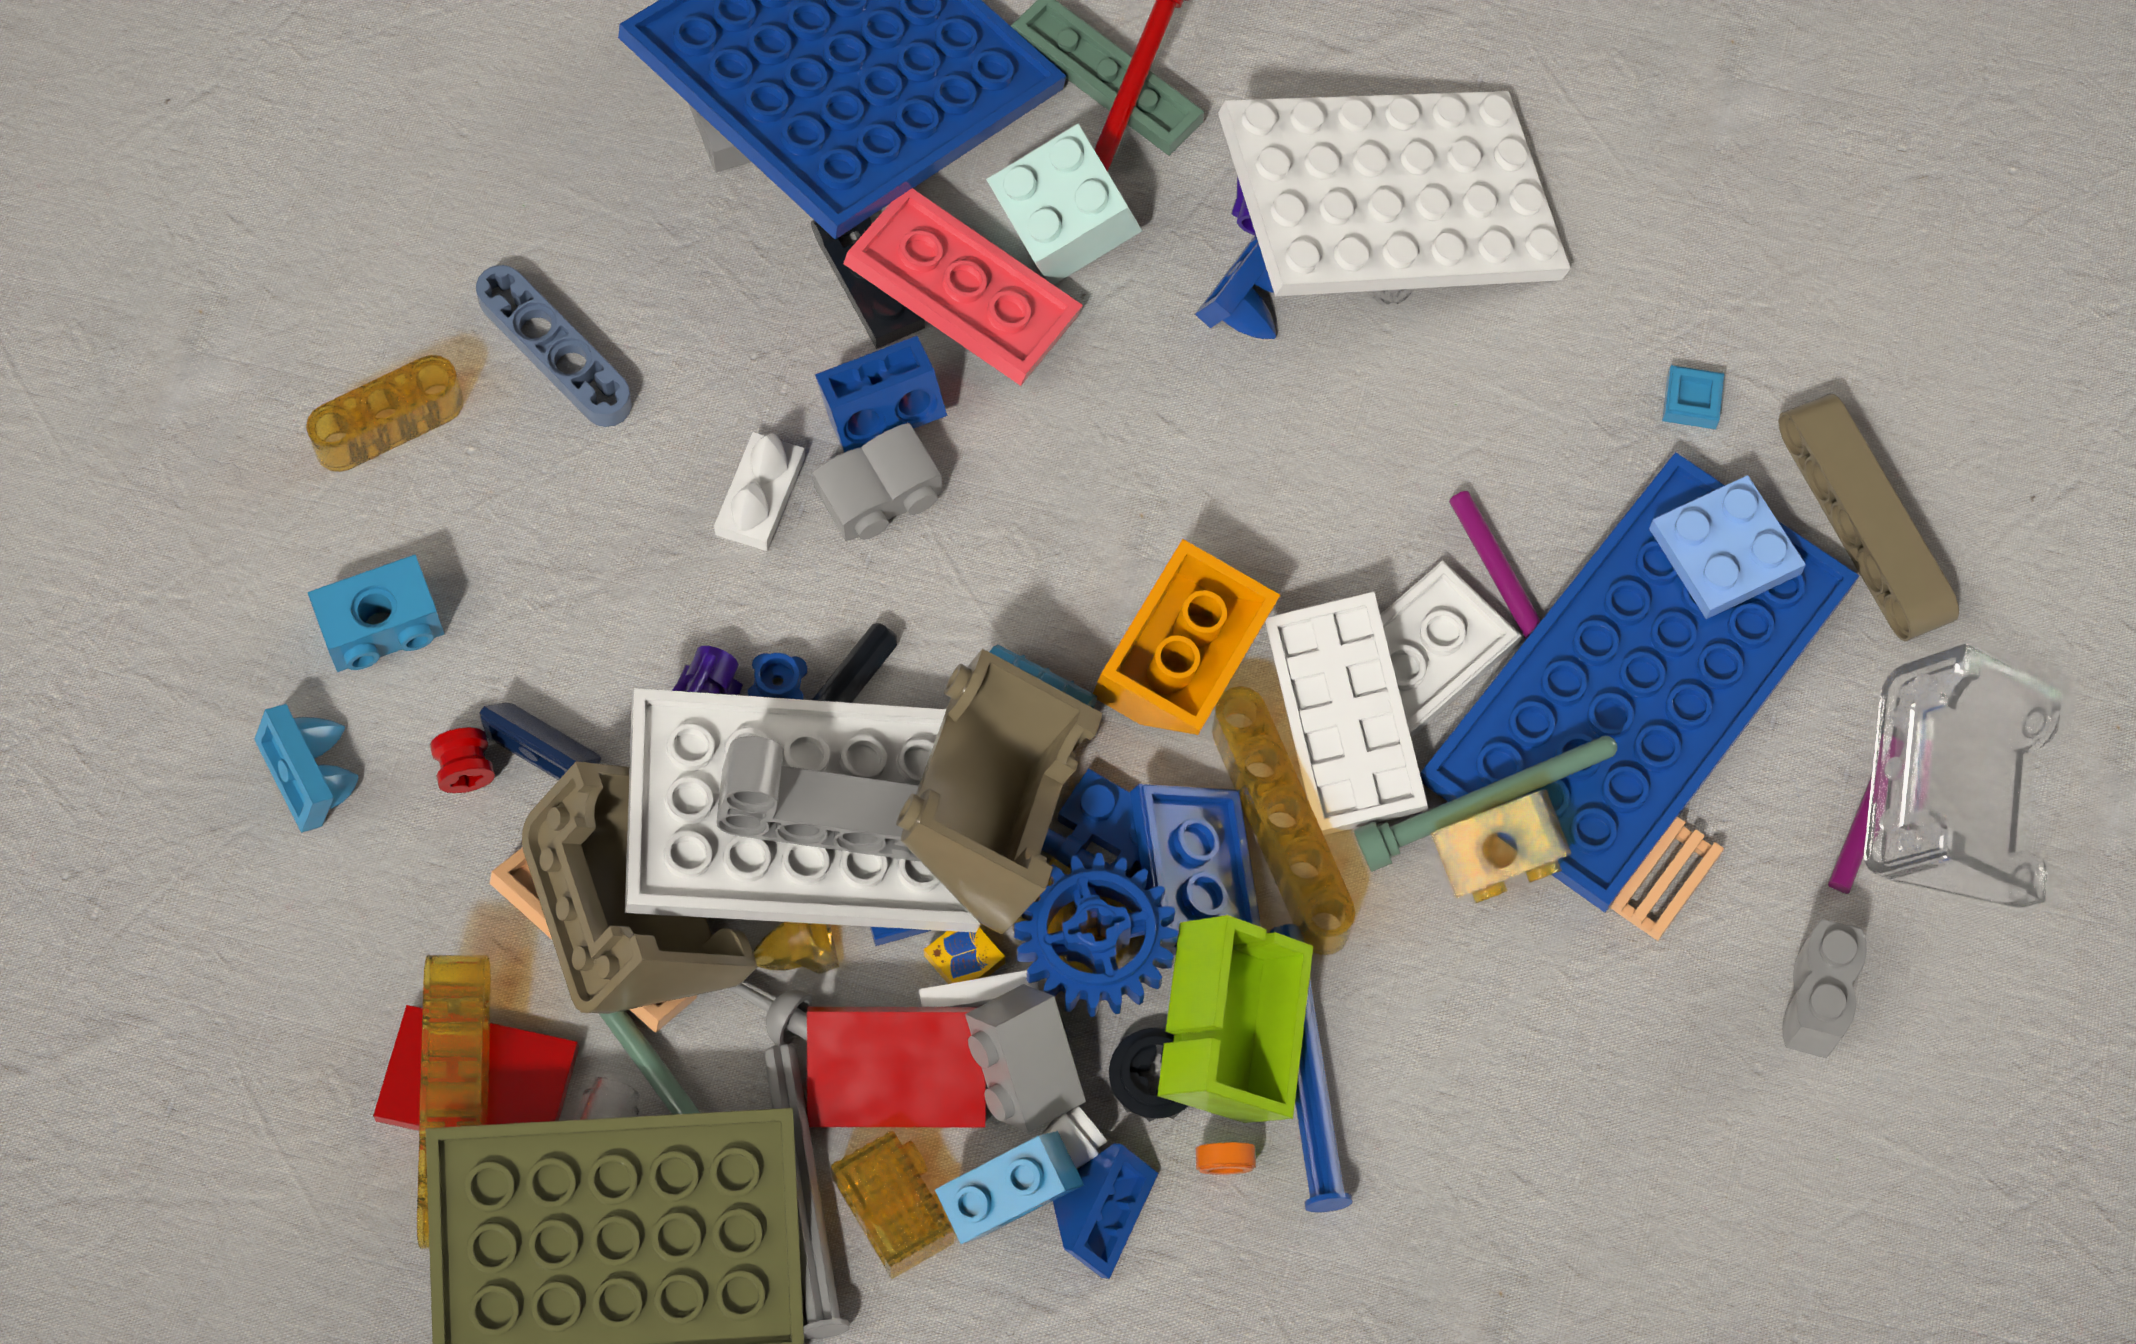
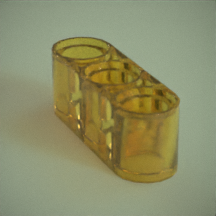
(398, 390)

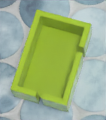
(1236, 1020)

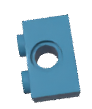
(392, 589)
(1009, 1187)

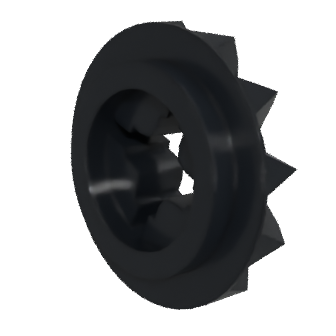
(1132, 1090)

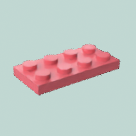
(963, 285)

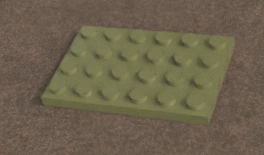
(616, 1231)

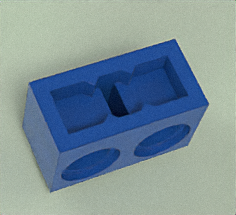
(881, 393)

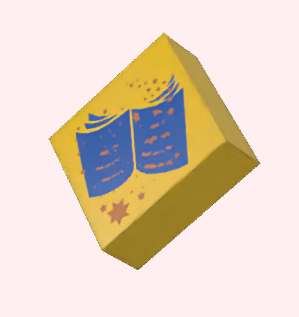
(964, 956)

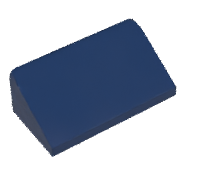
(533, 739)

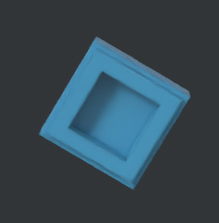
(1693, 397)

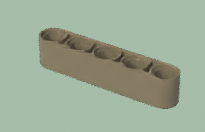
(1868, 517)

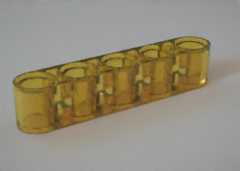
(1283, 794)
(452, 1055)

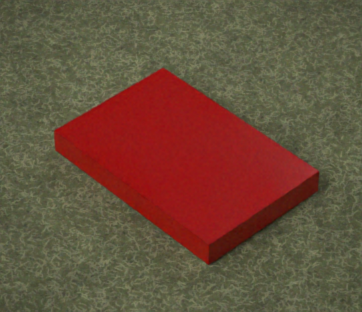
(892, 1068)
(525, 1075)

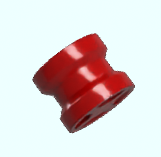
(462, 760)

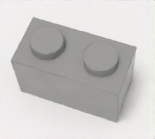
(1024, 1058)

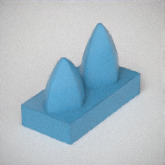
(290, 753)

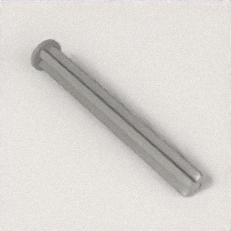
(815, 1259)

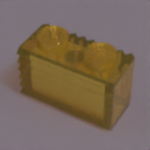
(893, 1202)

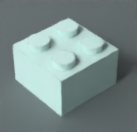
(1064, 205)

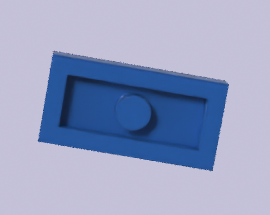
(1236, 300)

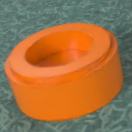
(1225, 1158)

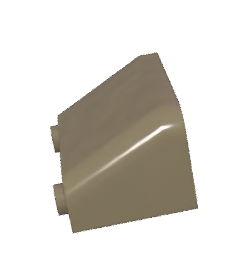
(995, 787)
(579, 872)

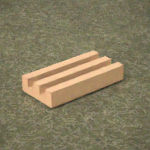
(1692, 843)

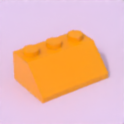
(1185, 642)

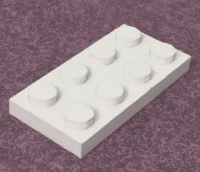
(1346, 713)

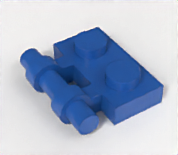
(1097, 814)

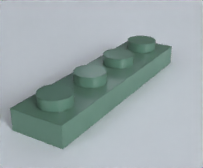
(1099, 69)

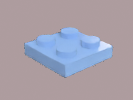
(1727, 547)

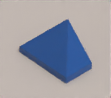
(1104, 1210)

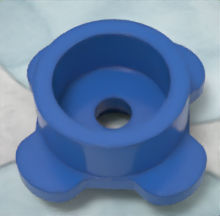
(774, 665)

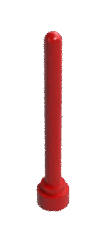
(1134, 79)

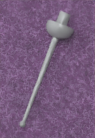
(785, 1014)

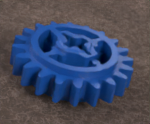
(1113, 922)

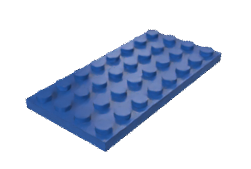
(1640, 665)

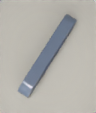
(548, 349)

